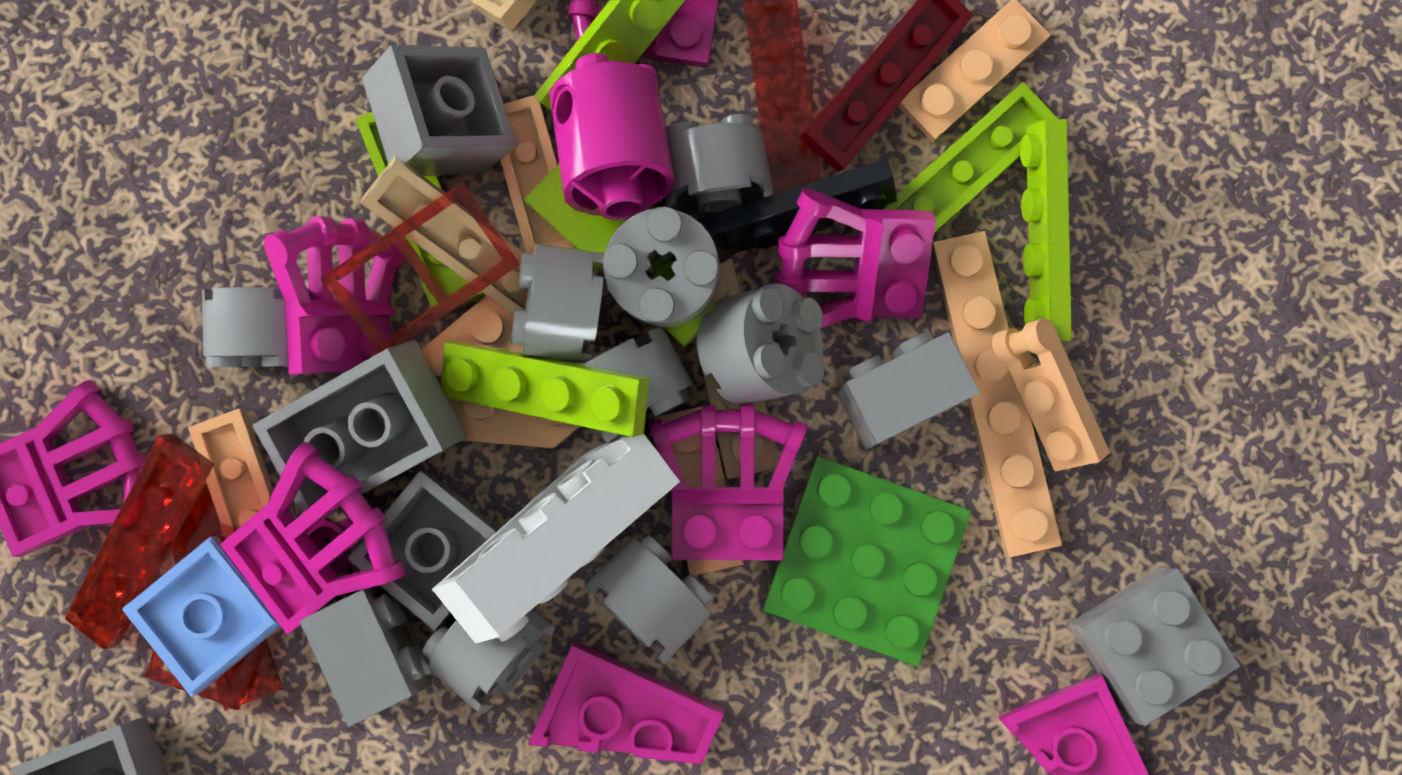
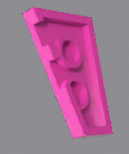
(623, 709)
(1077, 731)

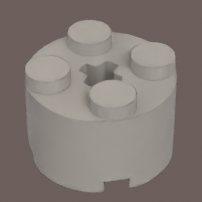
(717, 166)
(667, 236)
(559, 304)
(244, 327)
(762, 344)
(654, 360)
(651, 597)
(483, 667)

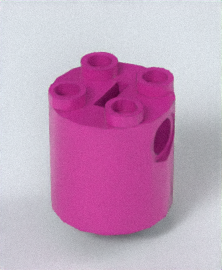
(611, 137)

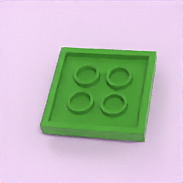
(867, 561)

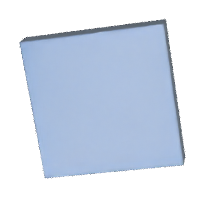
(201, 616)

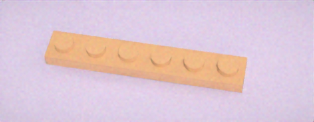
(998, 412)

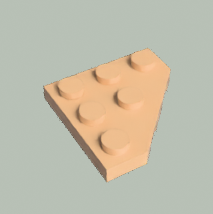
(492, 327)

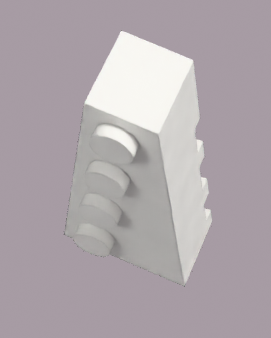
(554, 537)

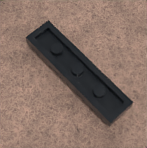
(769, 218)

